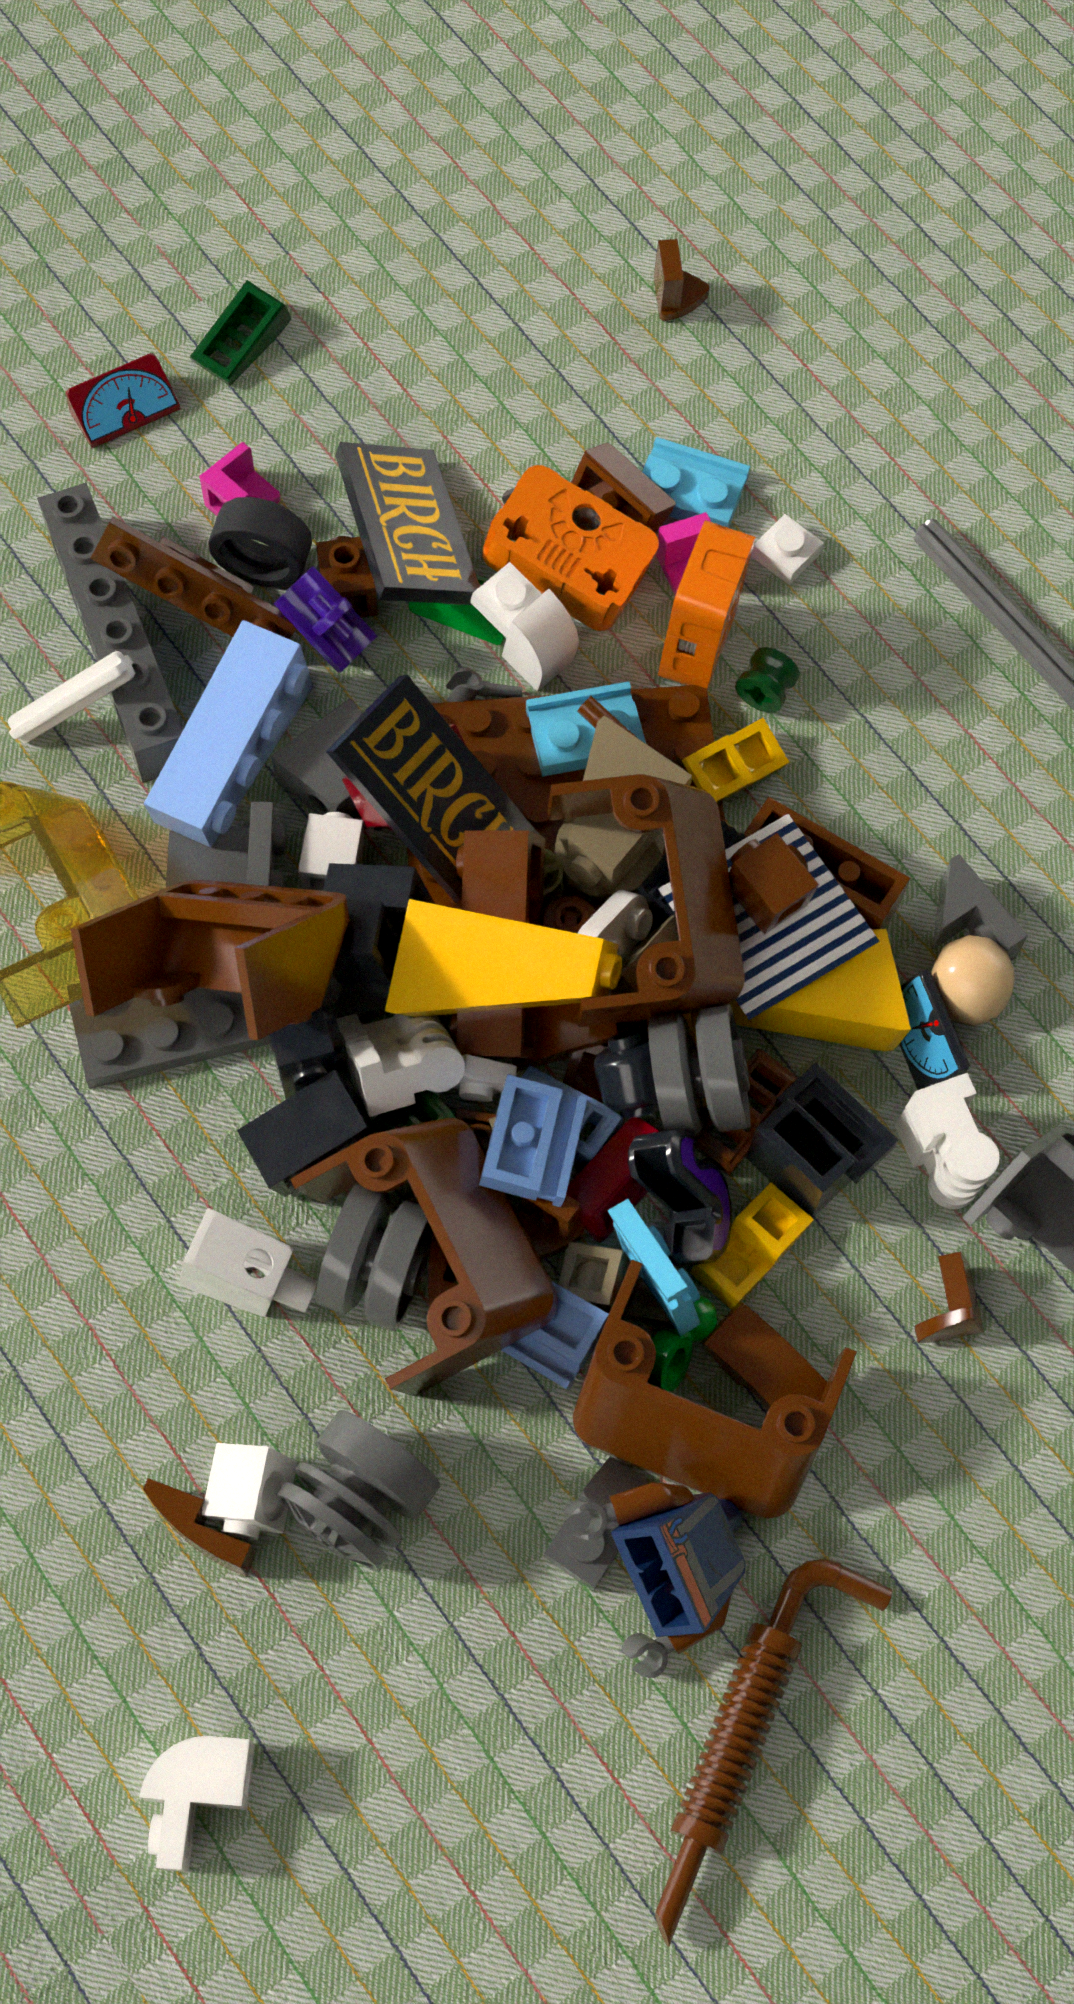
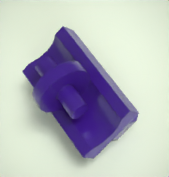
(325, 619)

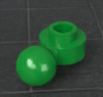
(675, 1351)

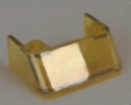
(87, 874)

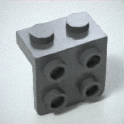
(237, 856)

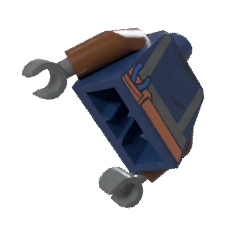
(679, 1561)

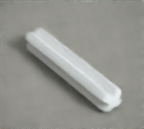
(71, 697)

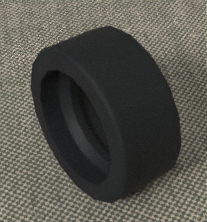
(265, 521)

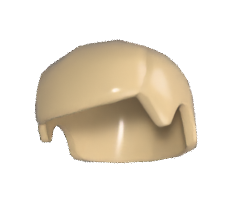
(974, 979)

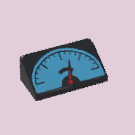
(932, 1043)

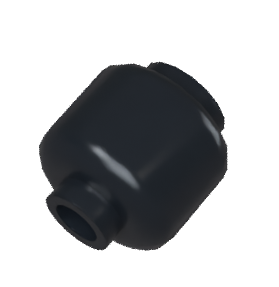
(627, 1075)

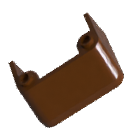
(216, 936)
(706, 961)
(499, 1273)
(692, 1443)

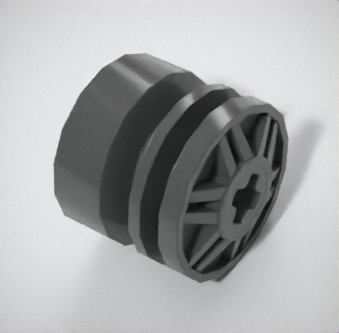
(359, 1489)

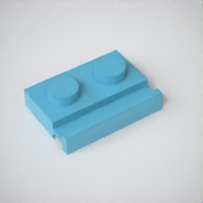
(697, 480)
(564, 736)
(670, 1287)

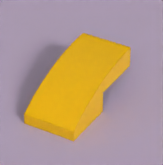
(736, 761)
(755, 1245)

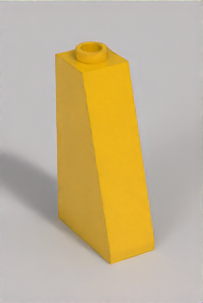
(486, 963)
(848, 1006)

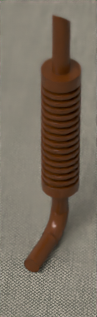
(742, 1727)

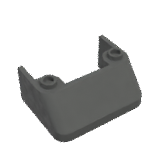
(1035, 1196)

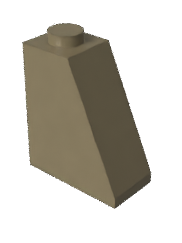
(597, 844)

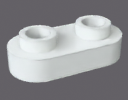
(622, 920)

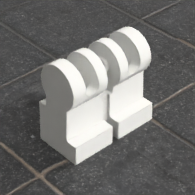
(399, 1058)
(945, 1139)

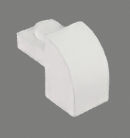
(536, 625)
(189, 1775)

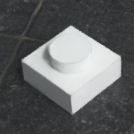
(787, 549)
(483, 1078)

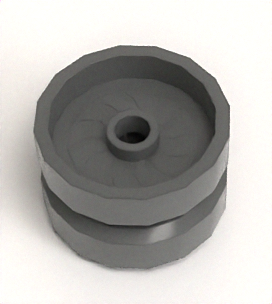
(691, 1073)
(375, 1257)

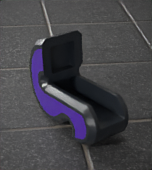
(691, 1192)

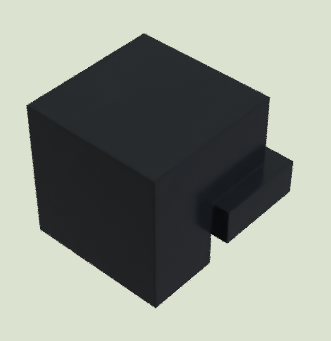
(377, 912)
(818, 1141)

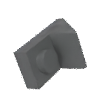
(971, 905)
(590, 1559)

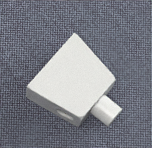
(225, 1251)

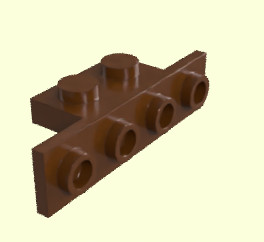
(186, 580)

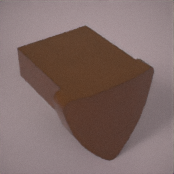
(675, 289)
(550, 1225)
(962, 1302)

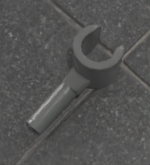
(468, 684)

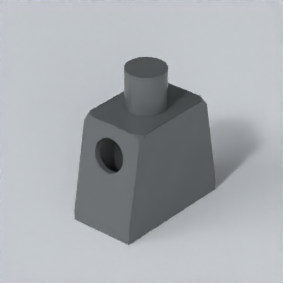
(309, 771)

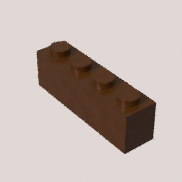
(504, 880)

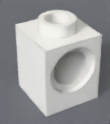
(328, 840)
(245, 1490)

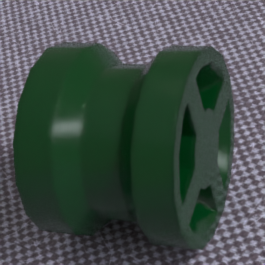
(767, 680)

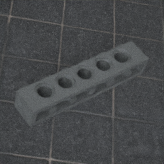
(112, 626)

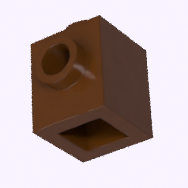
(348, 572)
(771, 881)

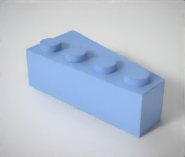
(230, 734)

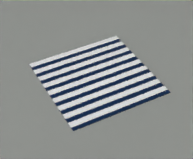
(803, 945)

